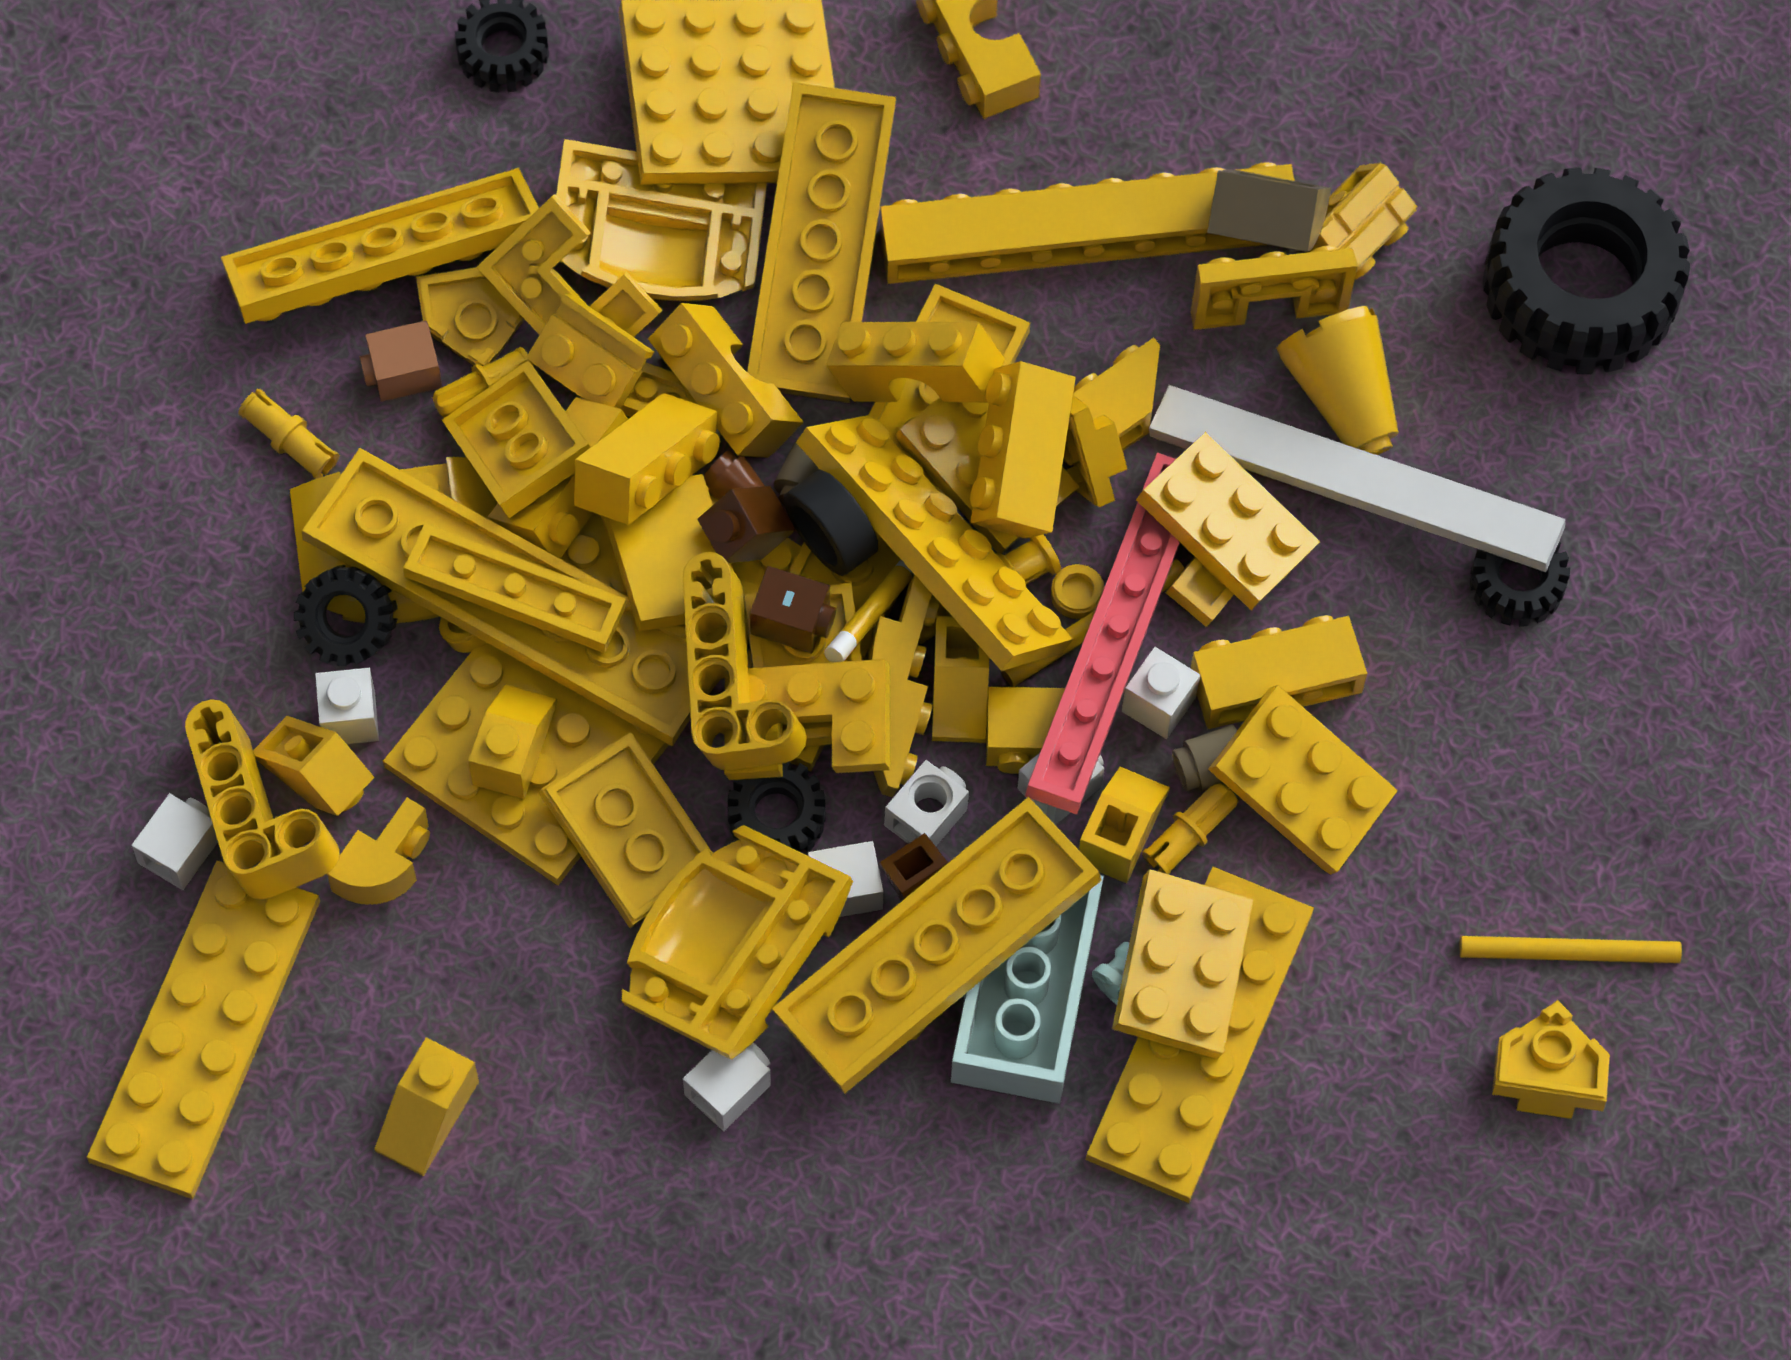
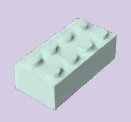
(1025, 1012)

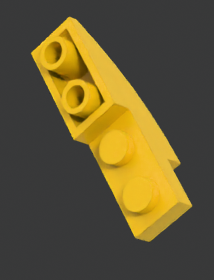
(908, 712)

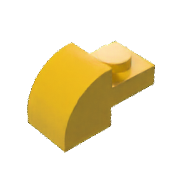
(378, 869)

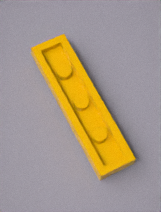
(514, 587)

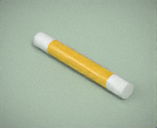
(869, 613)

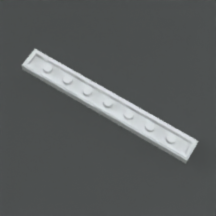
(1362, 479)

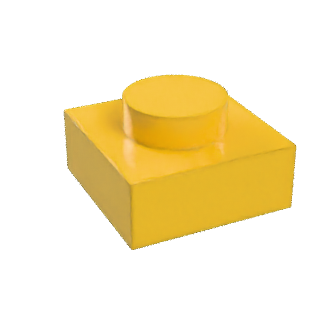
(1199, 592)

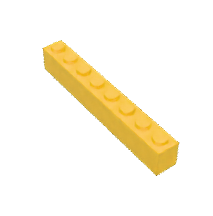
(1055, 226)

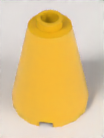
(1346, 377)

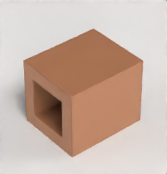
(401, 361)

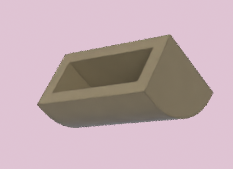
(1268, 209)

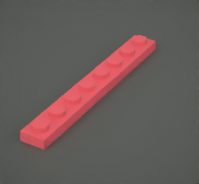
(1105, 659)

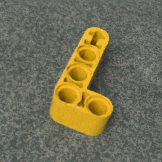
(728, 660)
(259, 838)

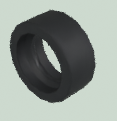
(831, 522)

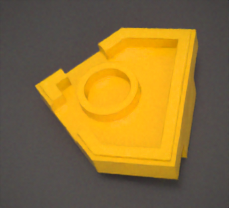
(467, 314)
(1094, 452)
(1551, 1066)

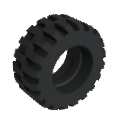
(1599, 213)

